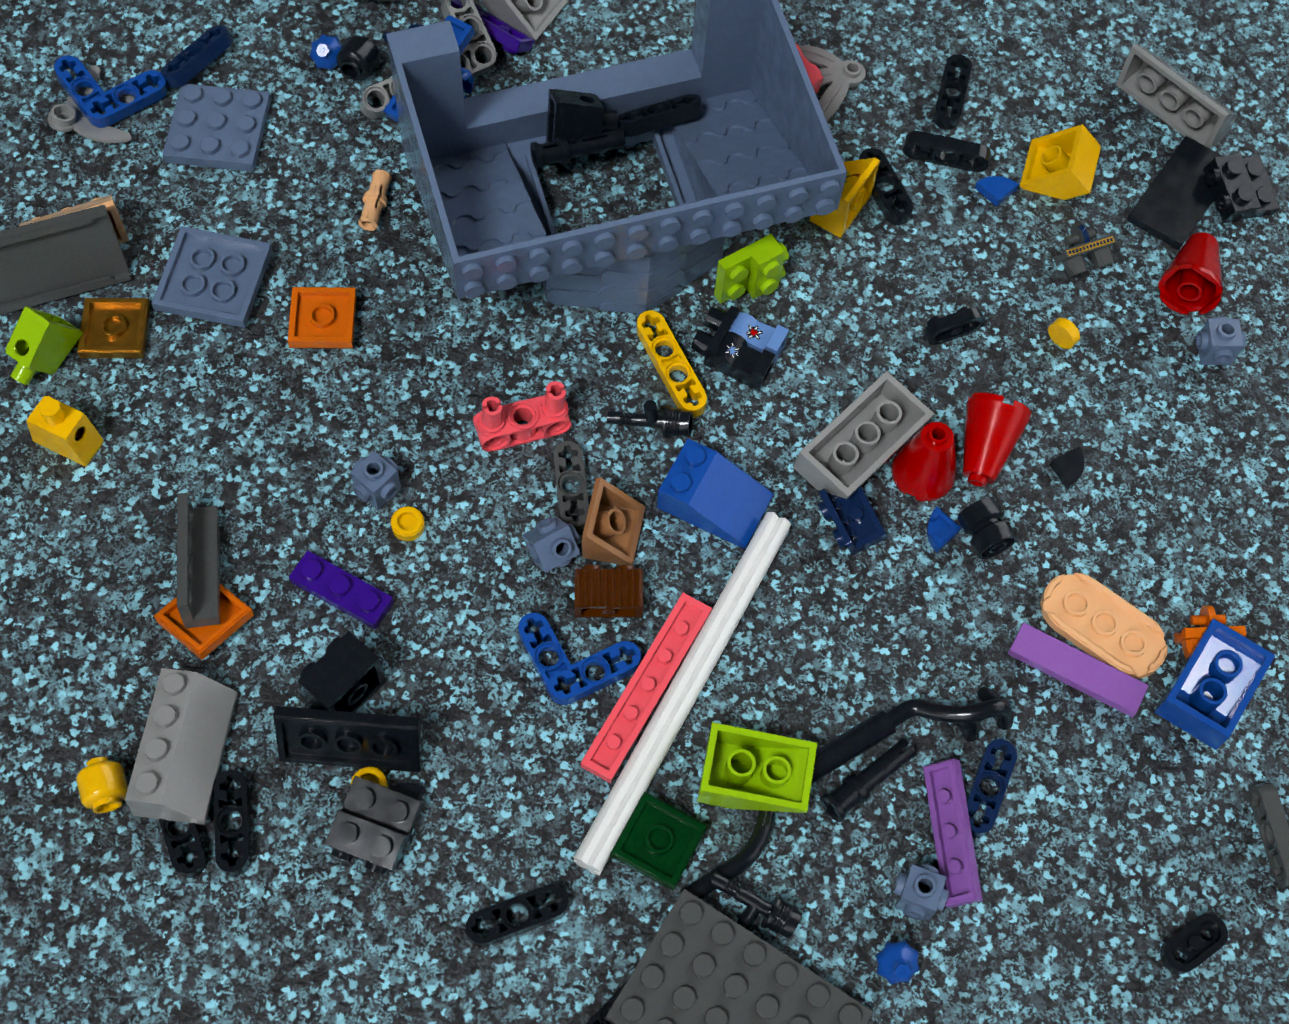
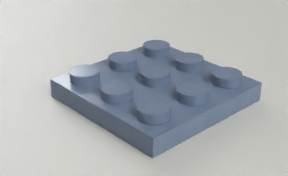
(217, 127)
(212, 277)

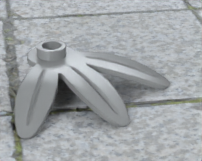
(835, 72)
(69, 117)

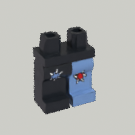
(740, 346)

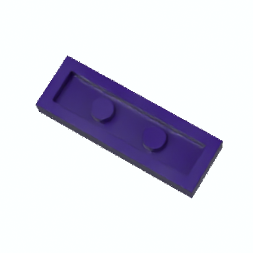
(511, 38)
(341, 589)

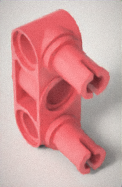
(545, 416)

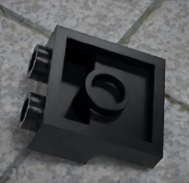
(1240, 187)
(373, 825)

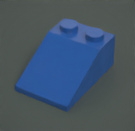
(713, 494)
(1215, 684)

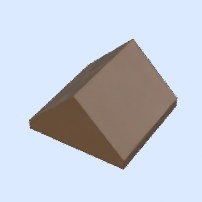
(612, 525)

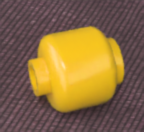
(102, 785)

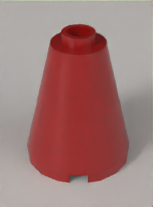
(1193, 276)
(990, 435)
(927, 463)

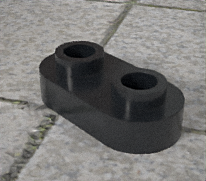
(949, 327)
(1192, 945)

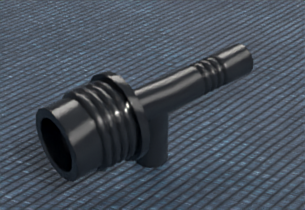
(673, 421)
(778, 914)

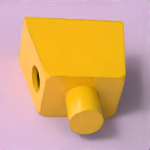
(55, 428)

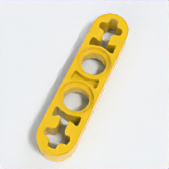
(671, 363)

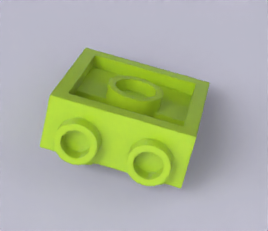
(751, 269)

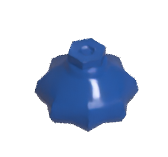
(325, 51)
(897, 962)

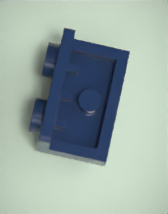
(854, 520)

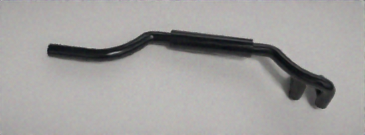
(853, 744)

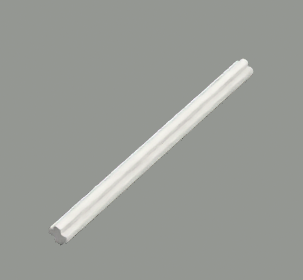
(681, 694)

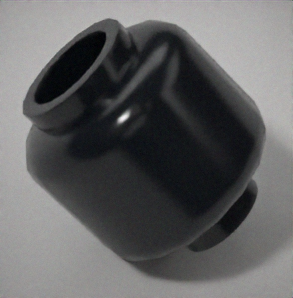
(358, 57)

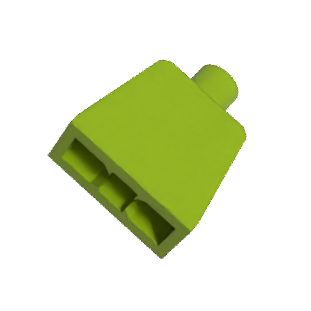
(40, 343)

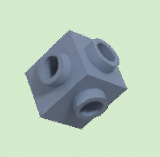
(1220, 341)
(375, 479)
(552, 543)
(913, 901)

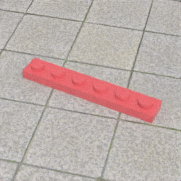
(645, 688)

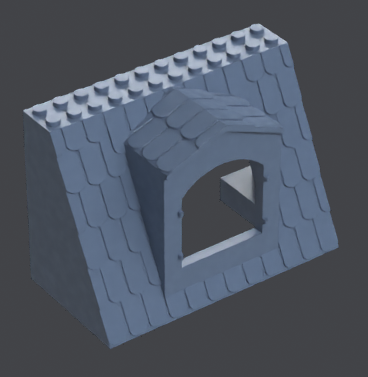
(739, 167)

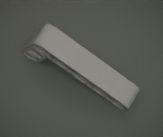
(478, 44)

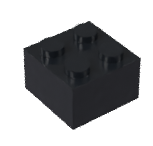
(342, 676)

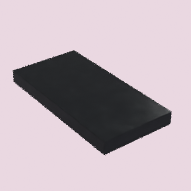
(1176, 195)
(348, 739)

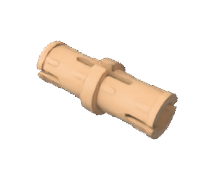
(375, 200)

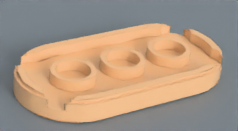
(1104, 624)

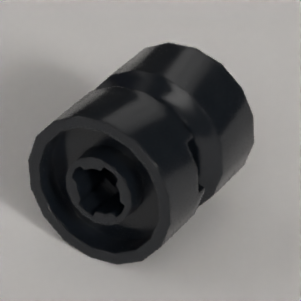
(985, 525)

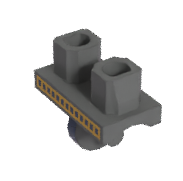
(1098, 249)

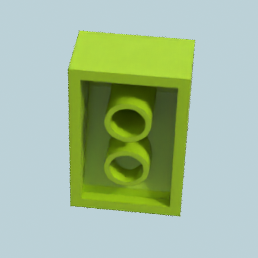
(756, 770)

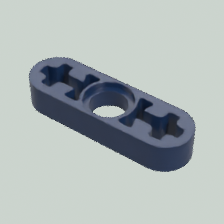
(197, 56)
(987, 761)

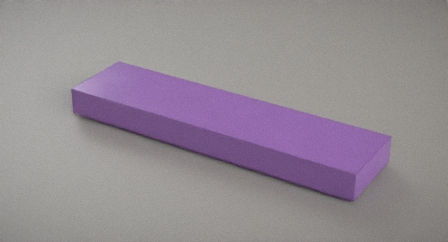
(1078, 669)
(952, 832)

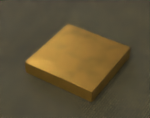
(114, 328)

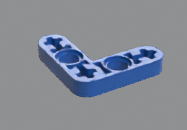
(101, 100)
(565, 671)

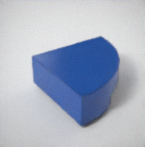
(996, 188)
(941, 529)

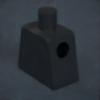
(577, 115)

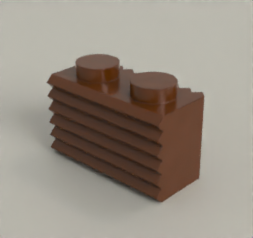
(608, 592)

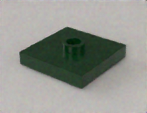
(658, 841)

